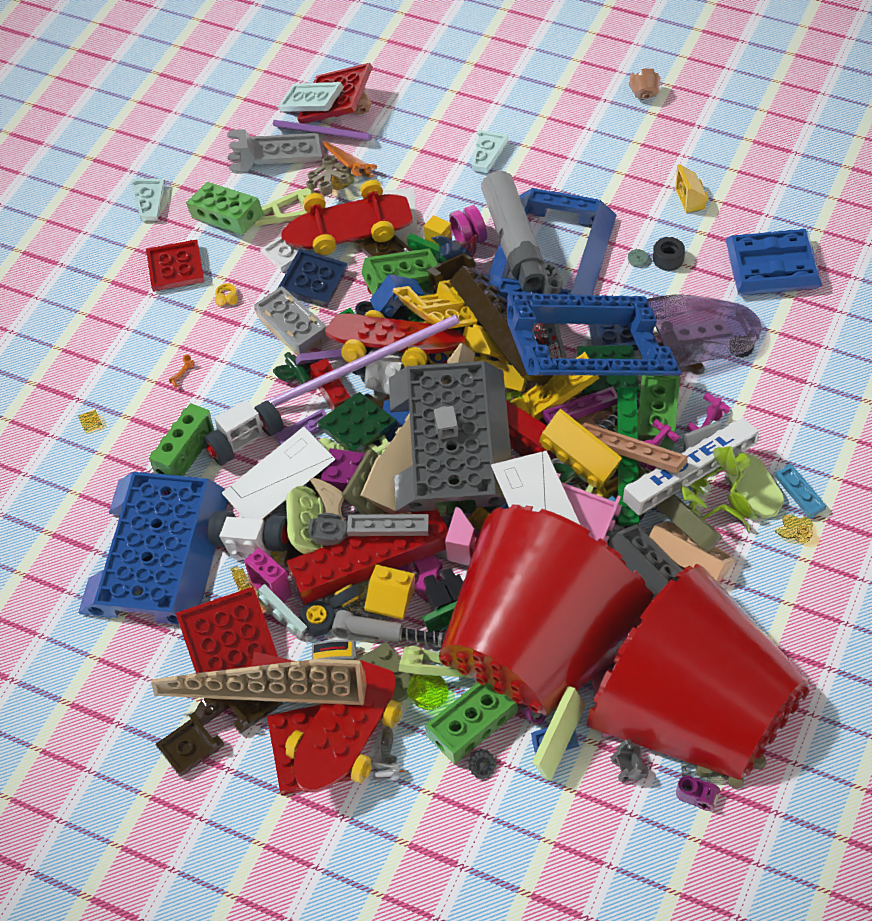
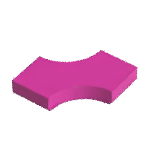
(426, 566)

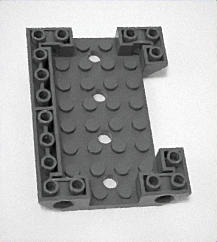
(482, 437)

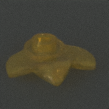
(796, 528)

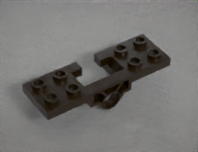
(191, 741)

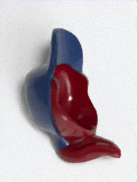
(450, 249)

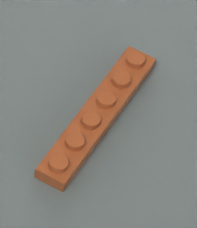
(639, 450)

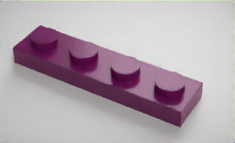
(584, 405)

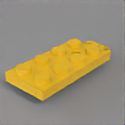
(554, 393)

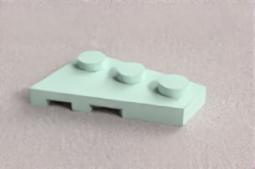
(280, 611)

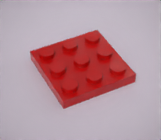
(175, 265)

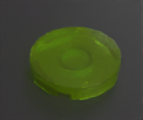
(427, 691)

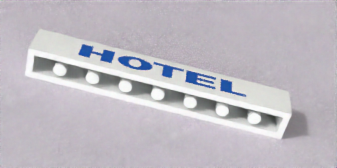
(662, 484)

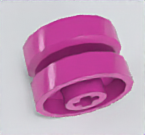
(468, 224)

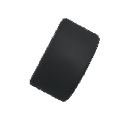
(668, 261)

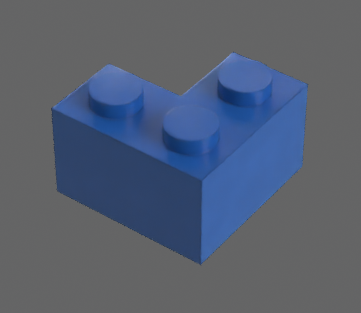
(385, 300)

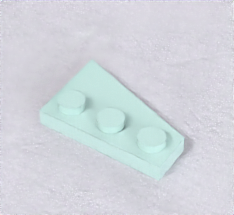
(488, 148)
(148, 197)

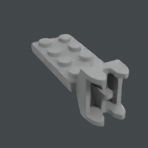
(271, 149)

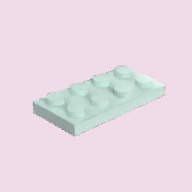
(311, 97)

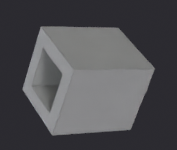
(445, 422)

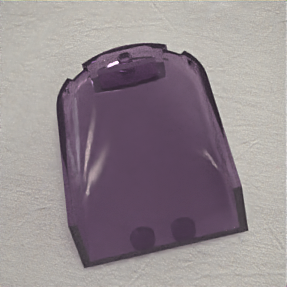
(704, 327)

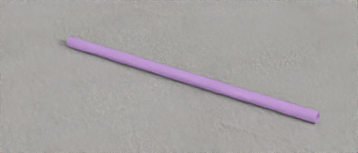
(365, 360)

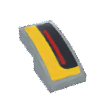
(334, 650)

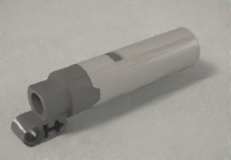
(517, 236)

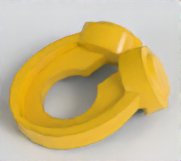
(231, 298)

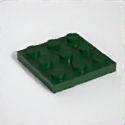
(610, 352)
(357, 423)

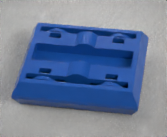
(773, 262)

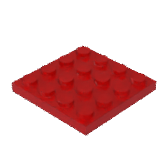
(354, 82)
(226, 632)
(280, 728)

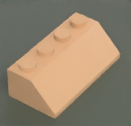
(687, 552)

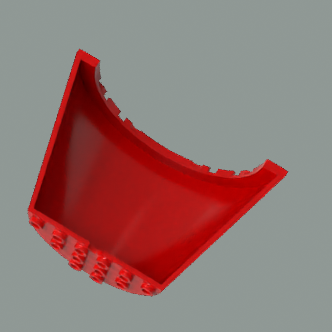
(541, 607)
(699, 680)

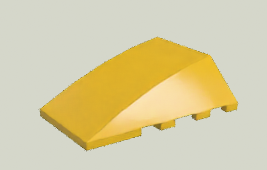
(437, 306)

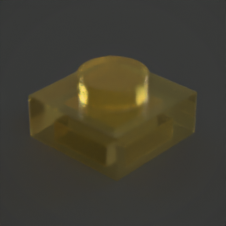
(90, 421)

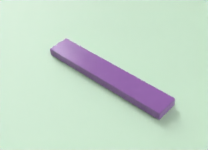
(322, 130)

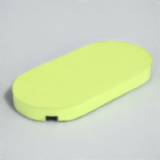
(758, 489)
(301, 508)

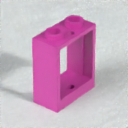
(264, 570)

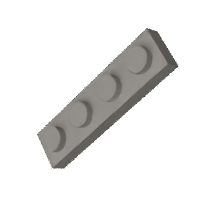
(388, 525)

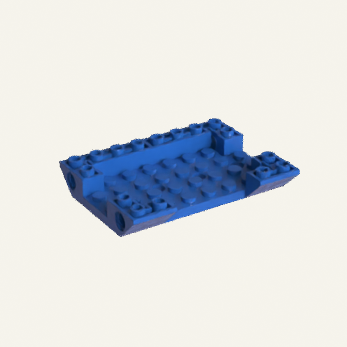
(179, 547)

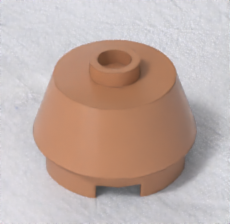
(645, 84)

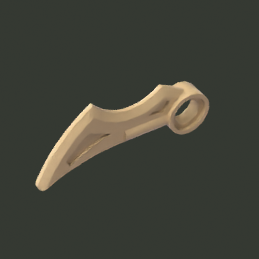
(330, 495)

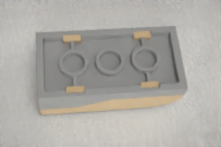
(290, 321)

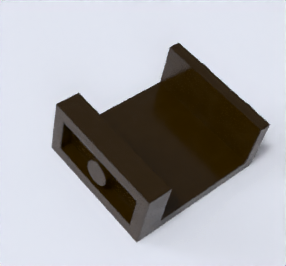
(448, 269)

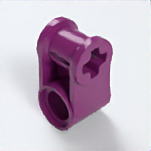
(698, 792)

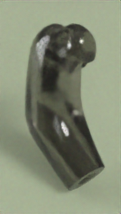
(357, 610)
(386, 746)

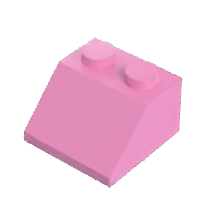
(460, 539)

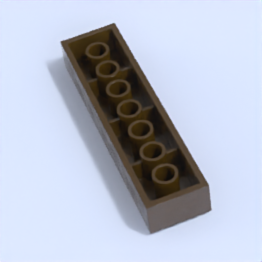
(492, 313)

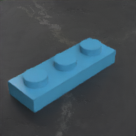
(800, 491)

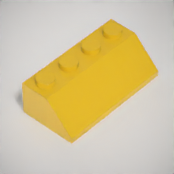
(580, 449)

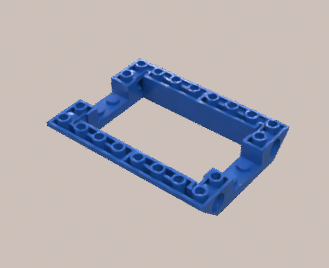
(590, 212)
(634, 311)

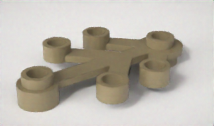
(328, 164)

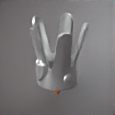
(390, 772)

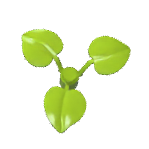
(734, 465)
(693, 497)

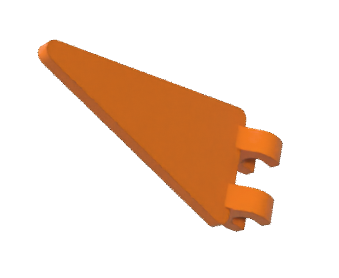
(351, 161)

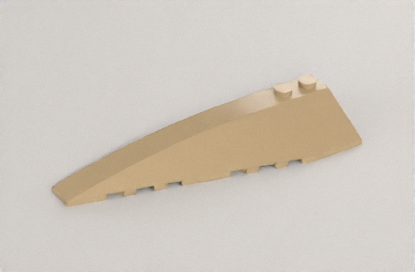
(398, 454)
(297, 681)

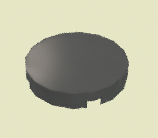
(327, 529)

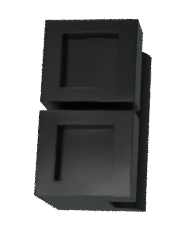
(442, 592)

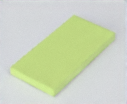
(559, 733)

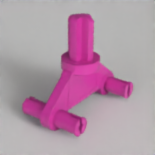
(714, 411)
(664, 431)

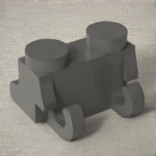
(630, 762)

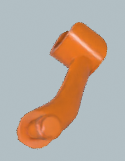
(188, 364)

